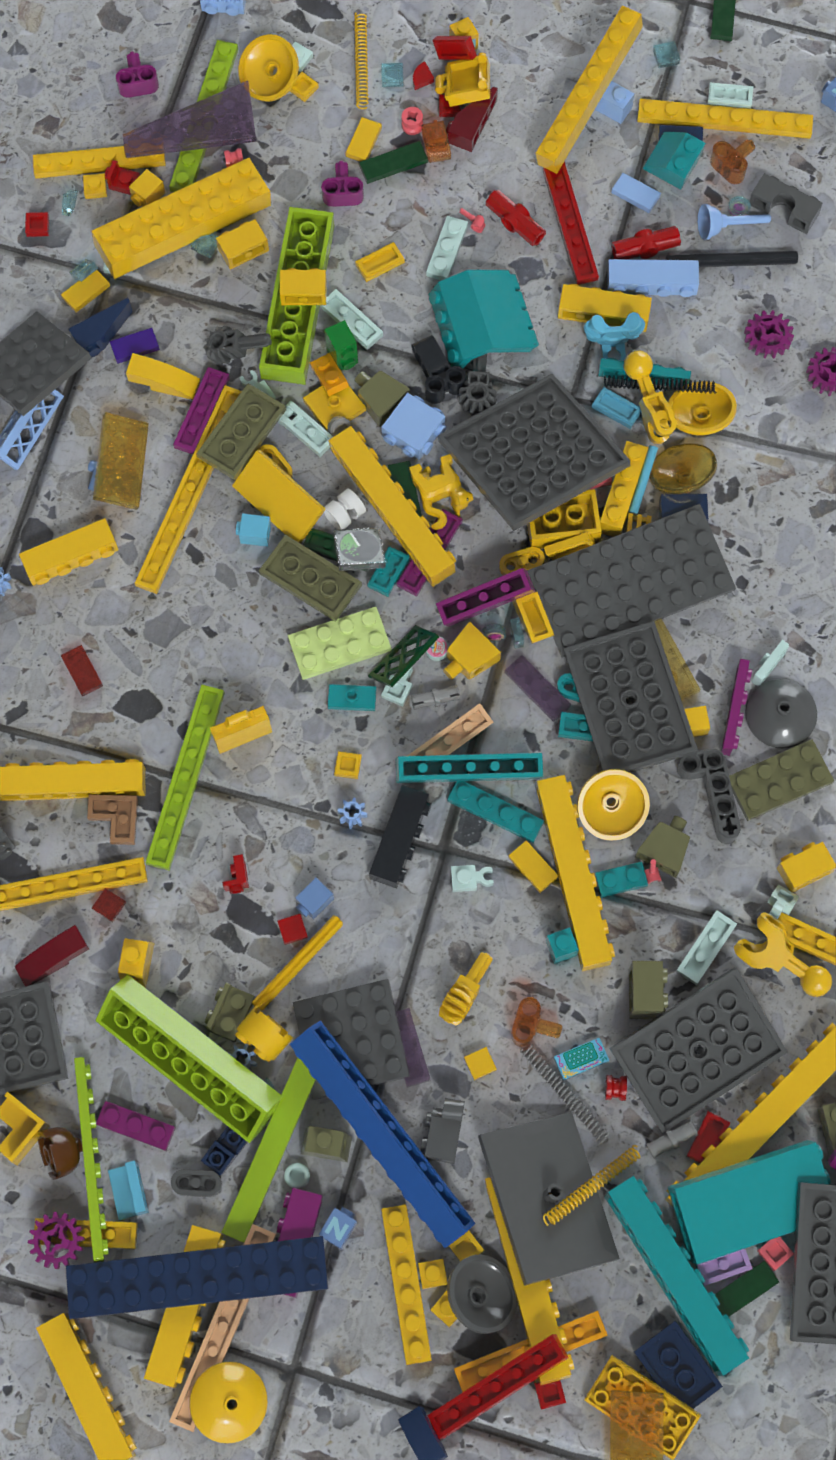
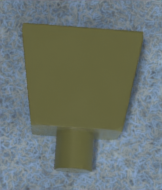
(380, 394)
(666, 845)
(326, 1143)

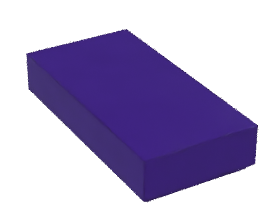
(137, 343)

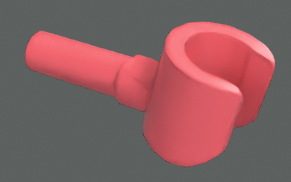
(477, 221)
(652, 873)

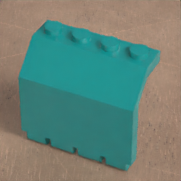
(481, 315)

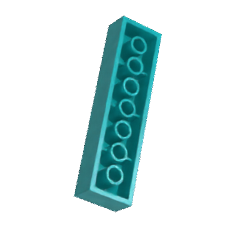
(676, 1276)

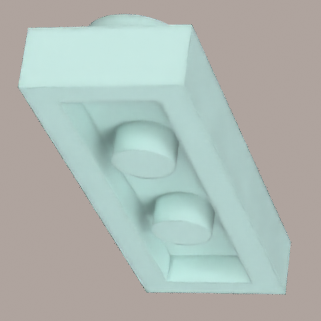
(447, 248)
(362, 327)
(706, 947)

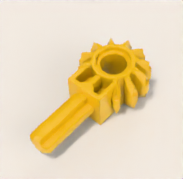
(464, 991)

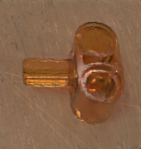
(436, 141)
(731, 160)
(533, 1024)

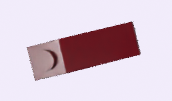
(470, 121)

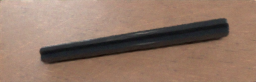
(740, 259)

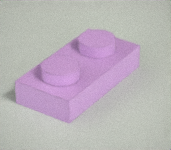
(724, 1266)

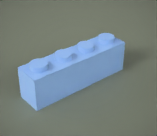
(653, 277)

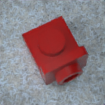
(120, 178)
(238, 871)

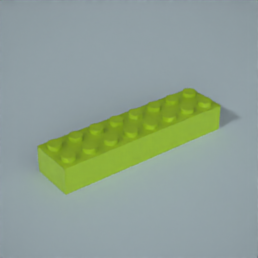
(293, 327)
(188, 1058)

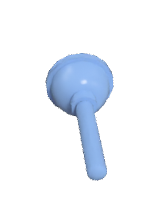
(711, 220)

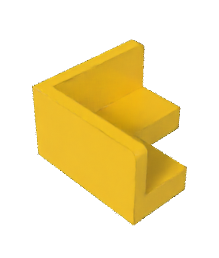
(25, 1129)

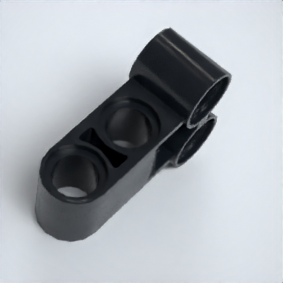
(437, 370)

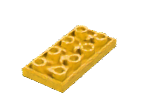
(278, 497)
(678, 1416)

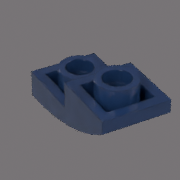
(224, 1151)
(421, 1435)

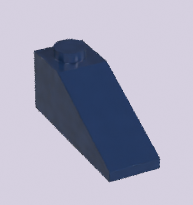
(100, 328)

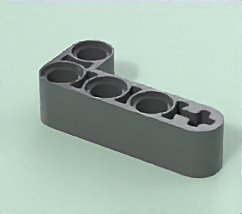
(714, 795)

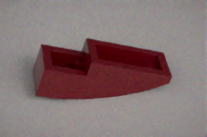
(51, 956)

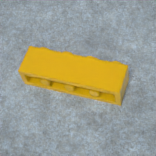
(583, 303)
(623, 490)
(69, 552)

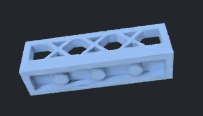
(17, 423)

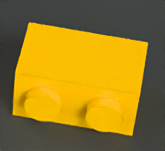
(242, 244)
(303, 287)
(806, 866)

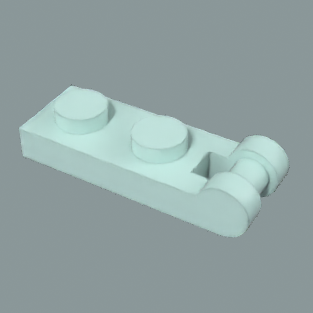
(305, 429)

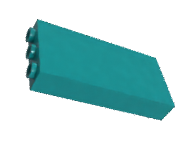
(745, 1201)

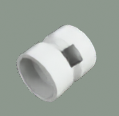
(346, 508)

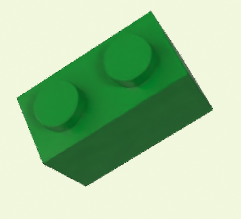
(341, 345)

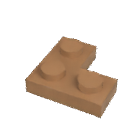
(121, 813)

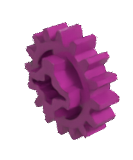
(765, 325)
(821, 372)
(51, 1250)

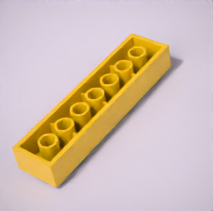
(181, 218)

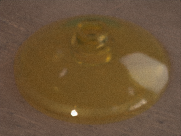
(683, 468)

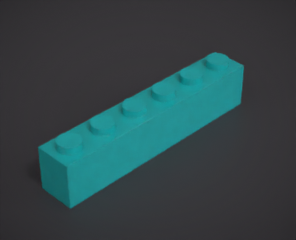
(469, 767)

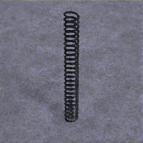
(663, 385)

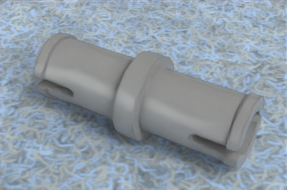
(435, 697)
(672, 1139)

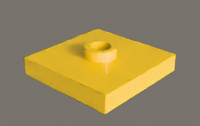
(339, 404)

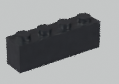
(399, 837)

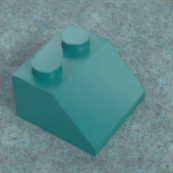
(675, 157)

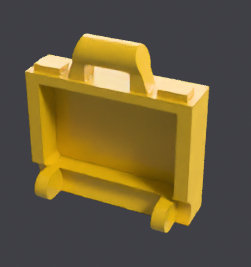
(466, 80)
(241, 729)

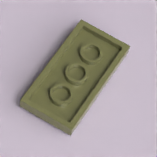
(241, 431)
(310, 578)
(780, 780)

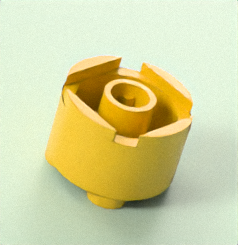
(264, 1034)

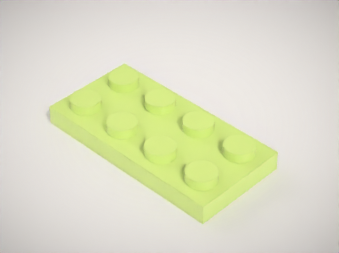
(339, 643)

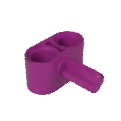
(133, 80)
(342, 185)

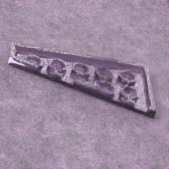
(205, 124)

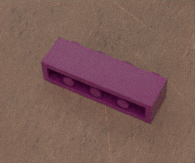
(485, 597)
(300, 1217)

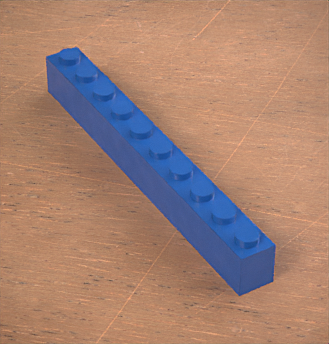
(382, 1134)

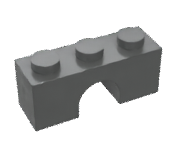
(773, 192)

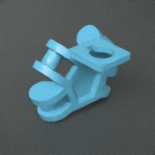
(617, 336)

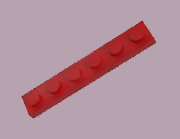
(571, 225)
(498, 1386)

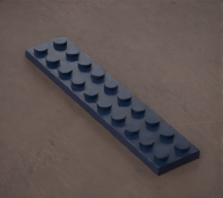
(196, 1277)

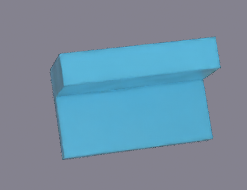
(128, 1191)

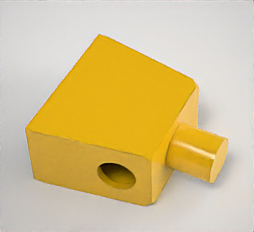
(470, 654)
(136, 960)

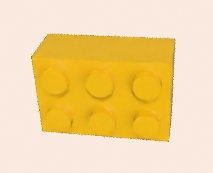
(567, 521)

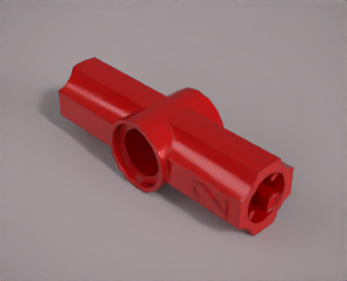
(515, 217)
(646, 243)

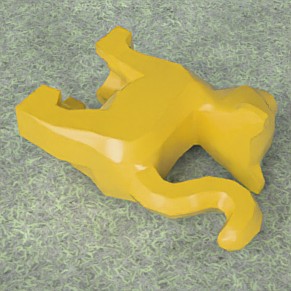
(439, 487)

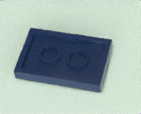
(678, 1366)

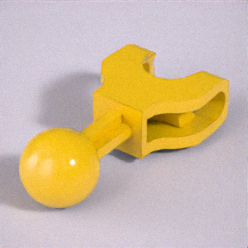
(653, 405)
(778, 953)

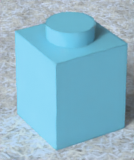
(254, 529)

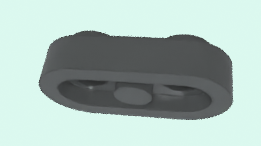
(197, 1182)

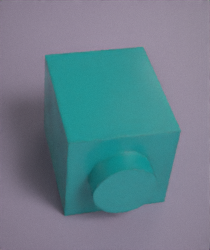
(562, 945)

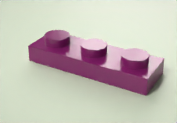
(135, 1126)

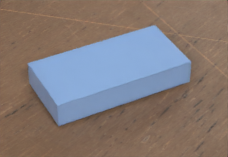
(636, 193)

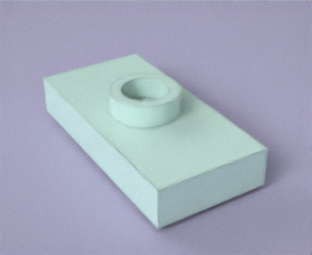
(730, 95)
(769, 662)

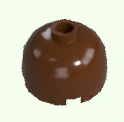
(59, 1151)

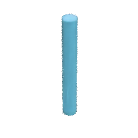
(643, 479)

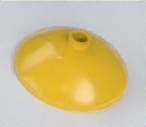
(259, 62)
(703, 412)
(622, 816)
(210, 1400)

